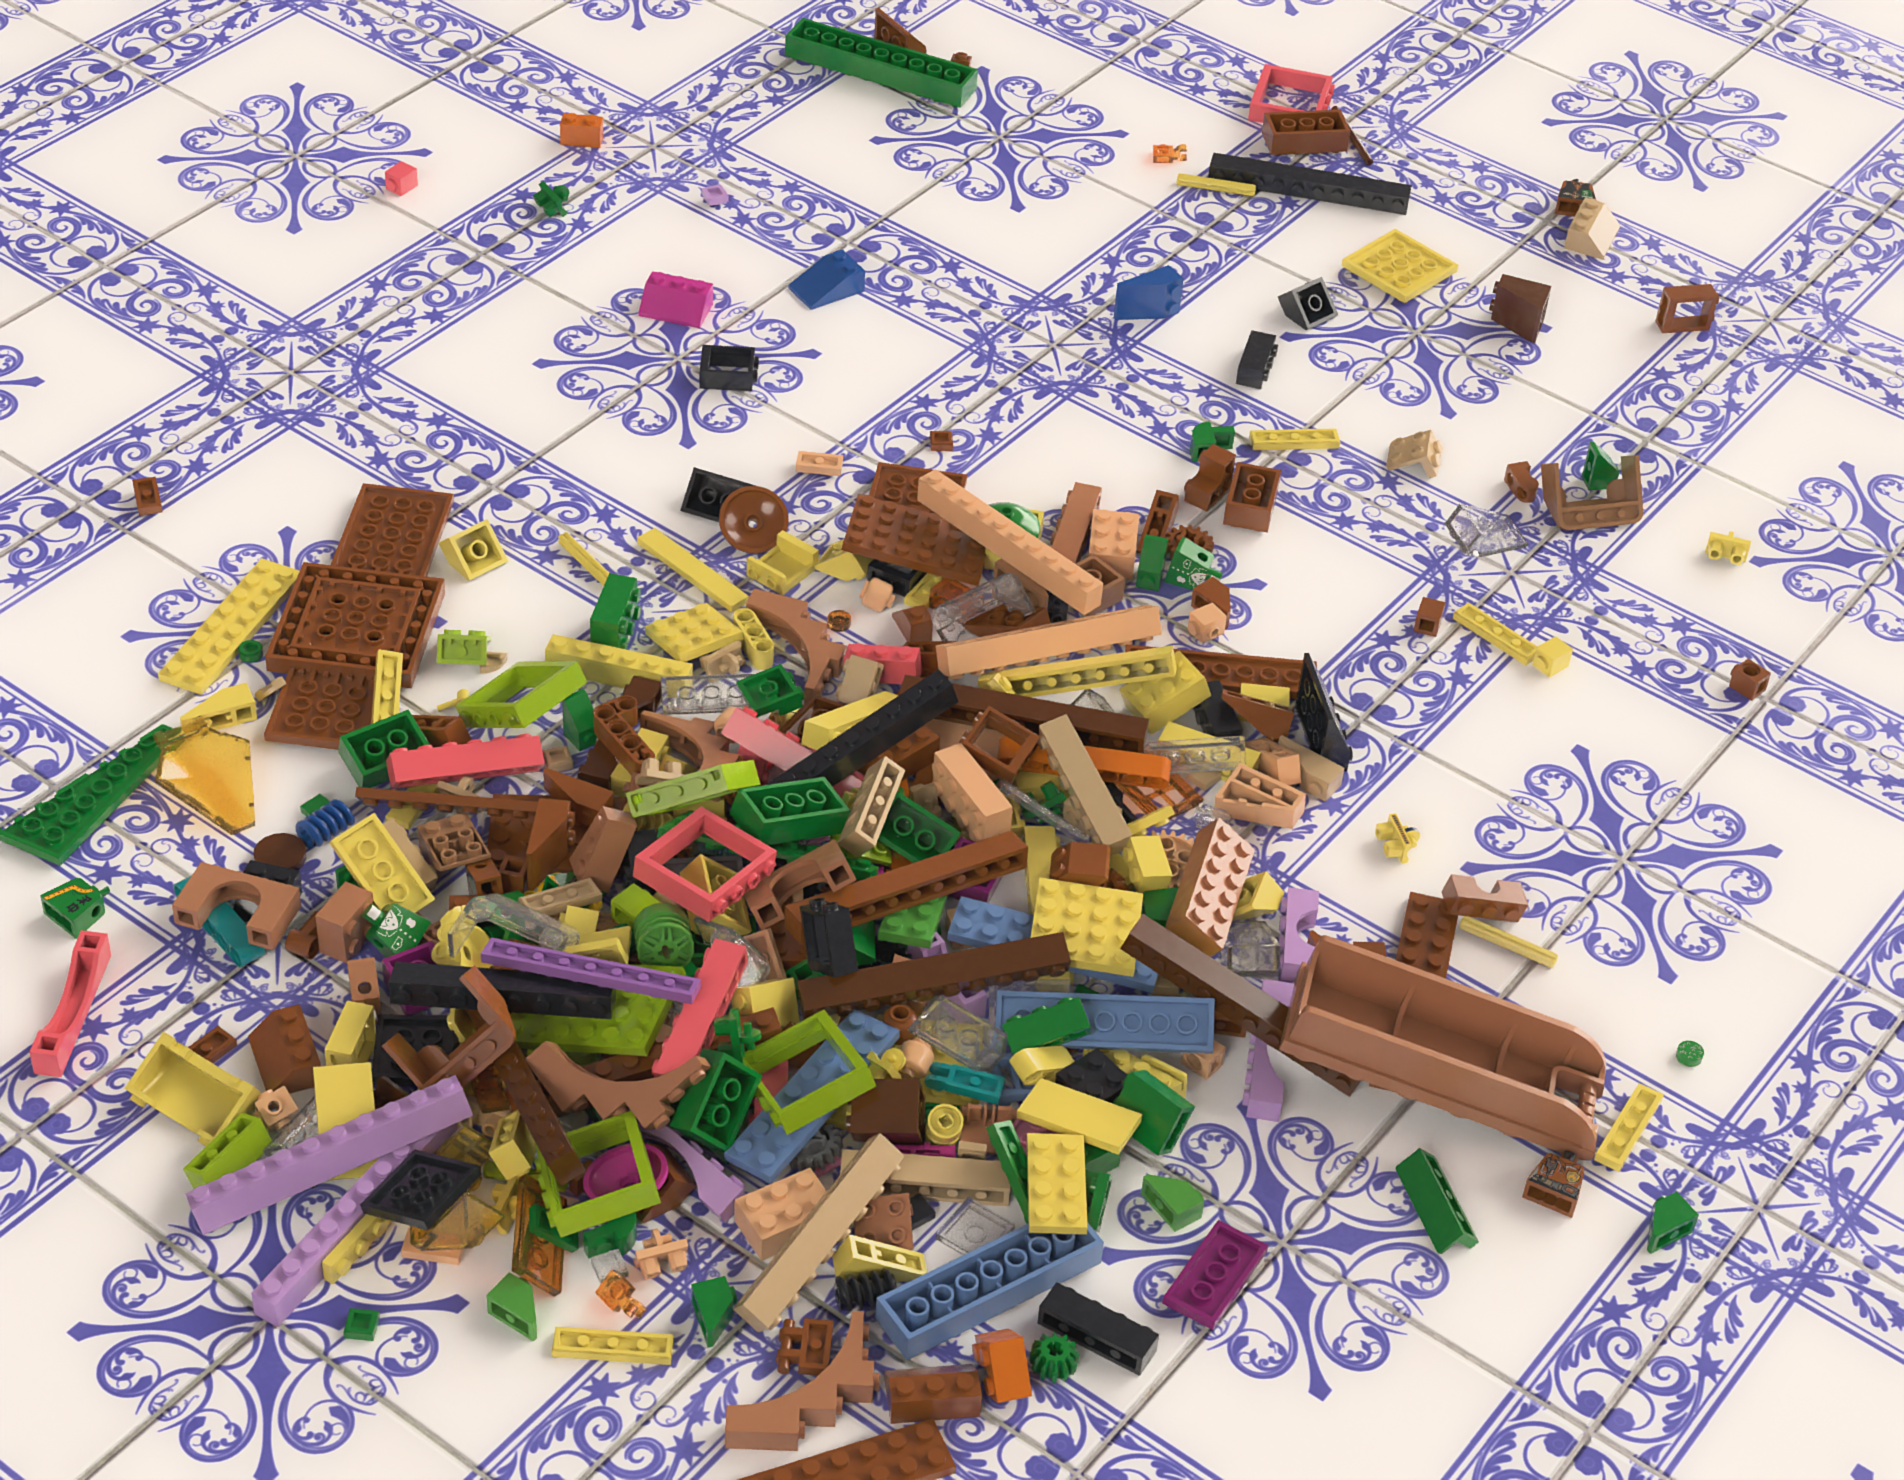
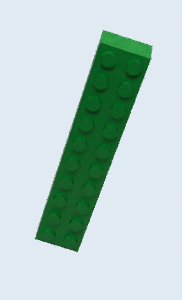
(881, 62)

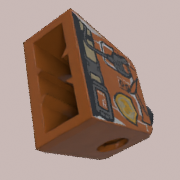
(1556, 1183)

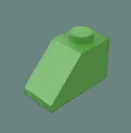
(1173, 1200)
(514, 1305)

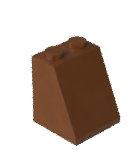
(1520, 305)
(891, 1109)

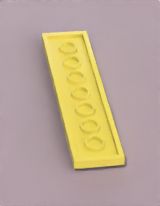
(230, 624)

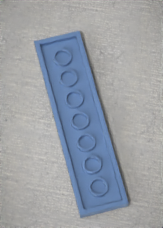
(989, 924)
(1126, 1020)
(768, 1149)

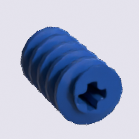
(324, 823)

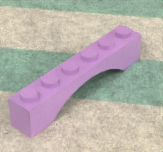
(1266, 1088)
(713, 1186)

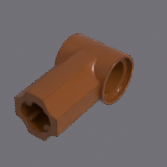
(304, 940)

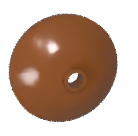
(754, 505)

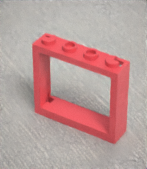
(1293, 79)
(650, 871)

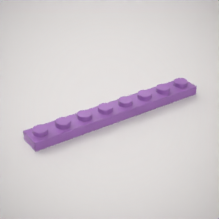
(591, 970)

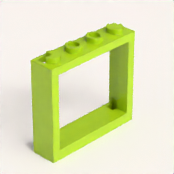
(551, 684)
(692, 788)
(824, 1099)
(611, 1205)

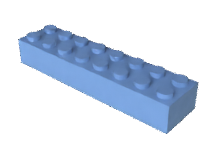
(982, 1286)

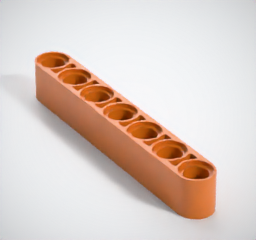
(1112, 764)

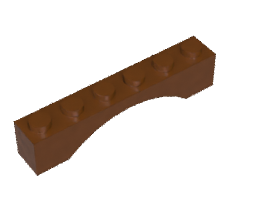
(600, 760)

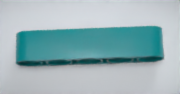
(228, 931)

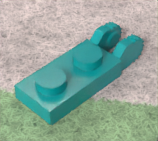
(965, 1082)

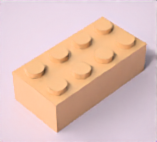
(970, 794)

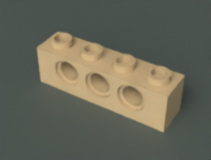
(871, 807)

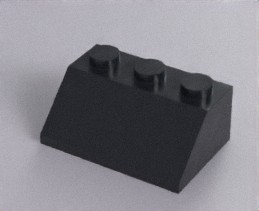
(707, 493)

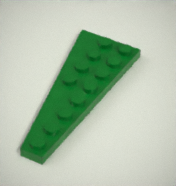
(84, 804)
(789, 850)

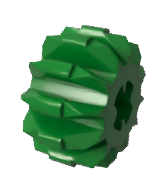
(1054, 1357)

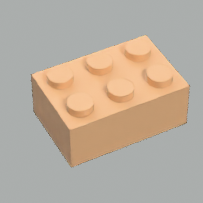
(1115, 539)
(775, 1211)

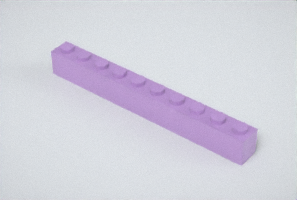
(328, 1154)
(302, 1267)

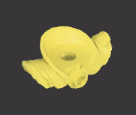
(469, 952)

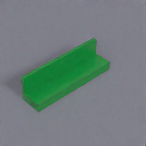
(1435, 1201)

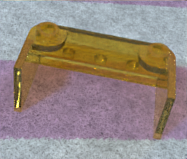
(469, 1217)

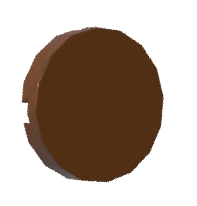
(281, 850)

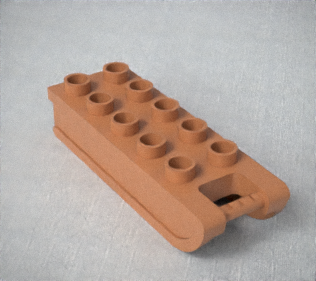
(1445, 1046)

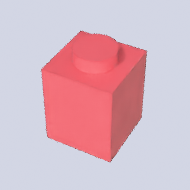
(401, 178)

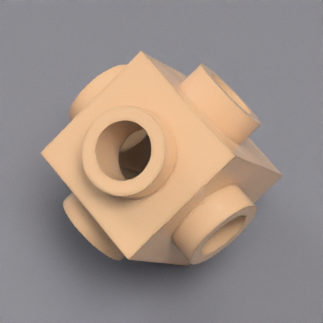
(279, 1100)

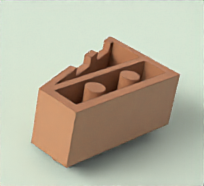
(603, 847)

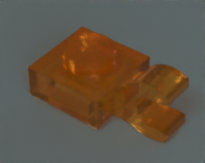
(1166, 154)
(616, 1294)

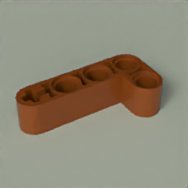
(614, 727)

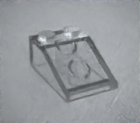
(1483, 531)
(1251, 950)

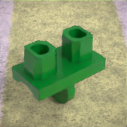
(551, 199)
(1052, 797)
(731, 1026)

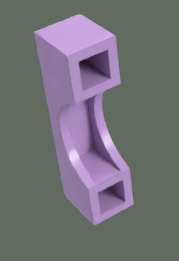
(1300, 913)
(972, 1001)

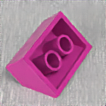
(676, 299)

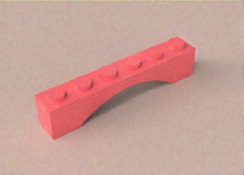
(57, 1039)

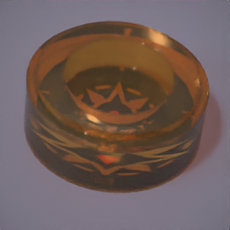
(839, 620)

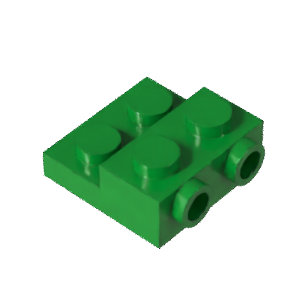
(771, 691)

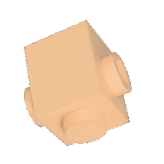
(1207, 622)

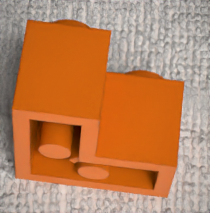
(1006, 1364)

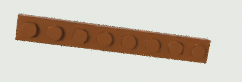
(446, 802)

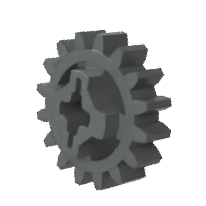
(819, 1150)

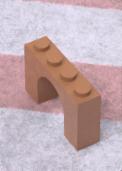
(820, 865)
(214, 885)

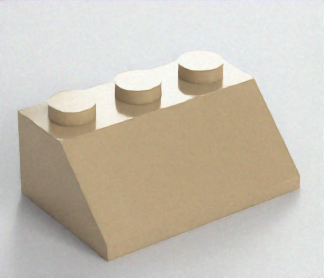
(1592, 229)

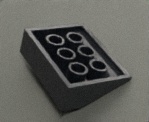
(1319, 717)

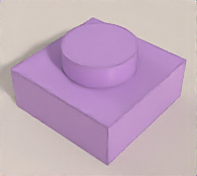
(715, 195)

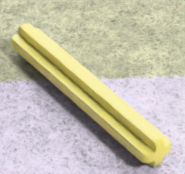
(1216, 184)
(583, 557)
(1508, 941)

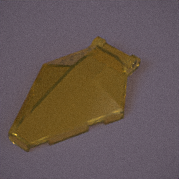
(208, 773)

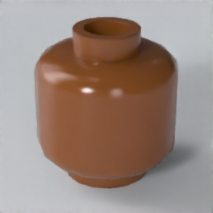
(901, 1018)

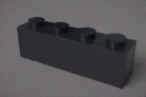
(1098, 1328)

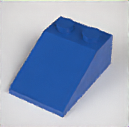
(829, 280)
(1149, 295)

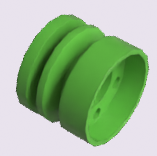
(663, 936)

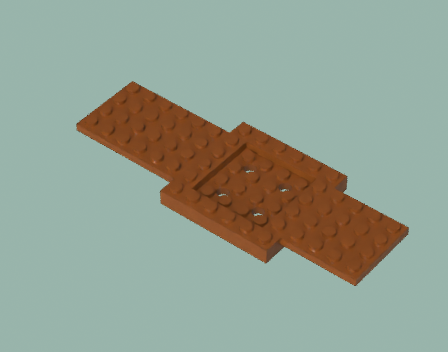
(376, 566)

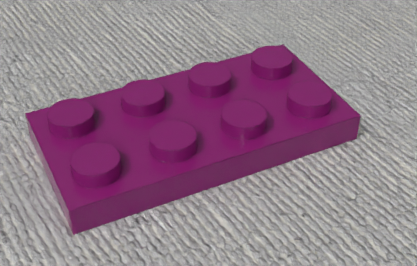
(1215, 1274)

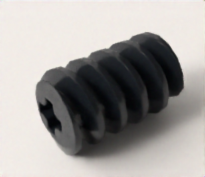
(862, 1289)

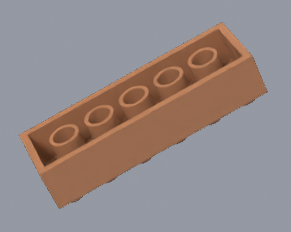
(1210, 887)

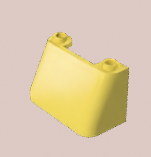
(190, 1089)

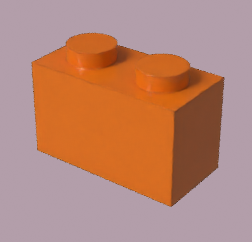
(581, 130)

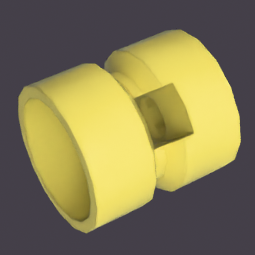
(944, 1125)

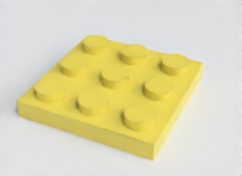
(693, 632)

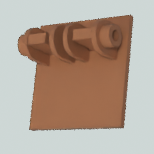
(978, 1119)
(888, 1221)

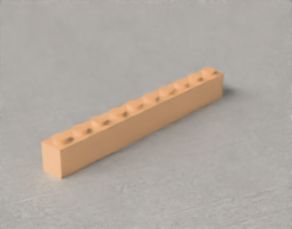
(1010, 542)
(1048, 640)

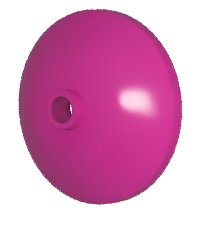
(618, 1170)

